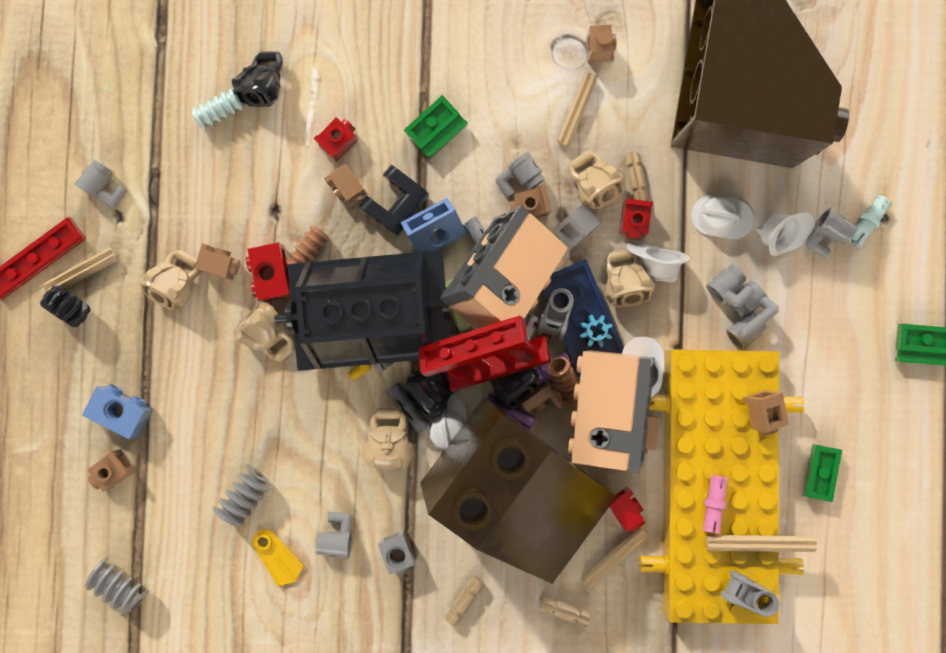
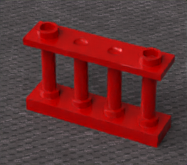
(484, 354)

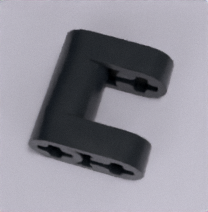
(403, 208)

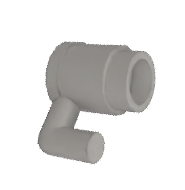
(524, 170)
(95, 180)
(832, 226)
(727, 284)
(758, 299)
(746, 331)
(336, 543)

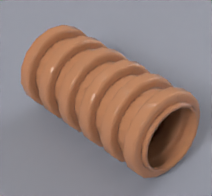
(309, 246)
(563, 378)

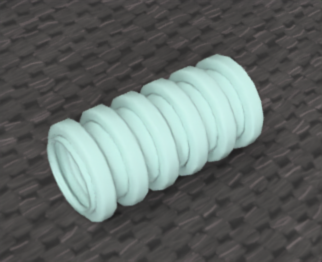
(217, 109)

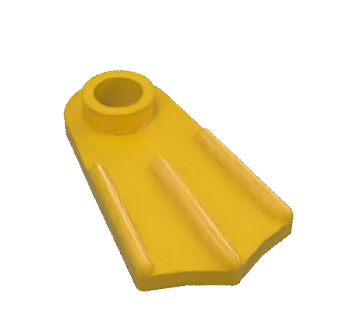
(277, 558)

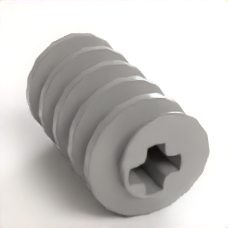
(243, 498)
(114, 589)

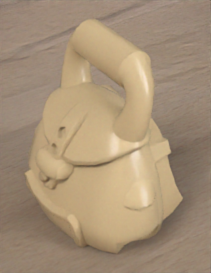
(598, 183)
(169, 283)
(627, 283)
(261, 332)
(388, 444)

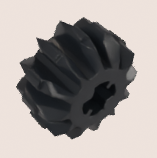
(65, 306)

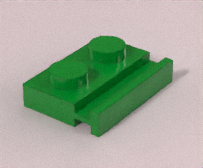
(435, 127)
(921, 344)

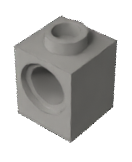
(576, 226)
(397, 541)

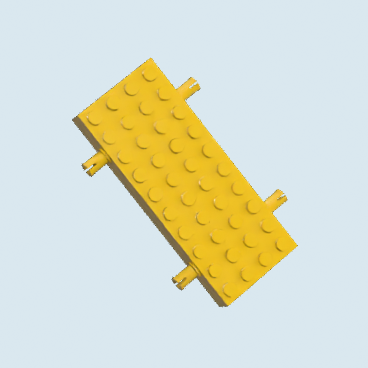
(713, 435)

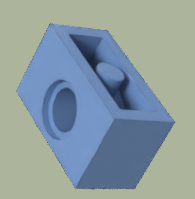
(438, 216)
(102, 410)

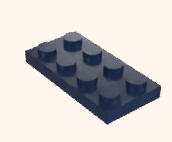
(587, 301)

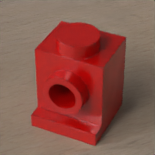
(337, 147)
(628, 226)
(627, 510)

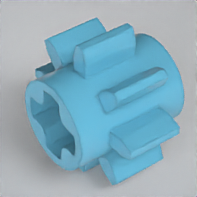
(602, 327)

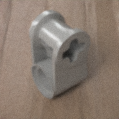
(555, 316)
(746, 592)

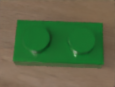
(822, 472)

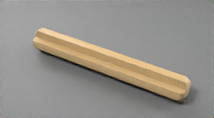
(761, 543)

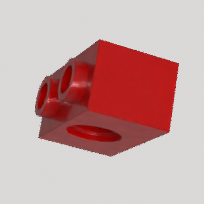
(258, 260)

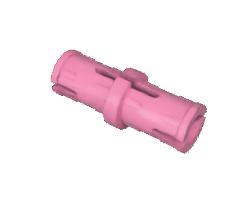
(715, 504)

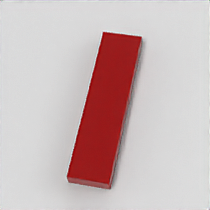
(39, 256)

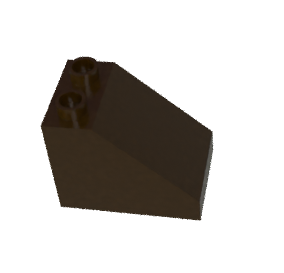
(756, 86)
(513, 494)

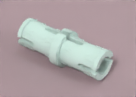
(870, 220)

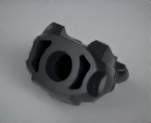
(258, 83)
(515, 388)
(429, 392)

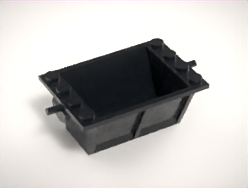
(366, 309)

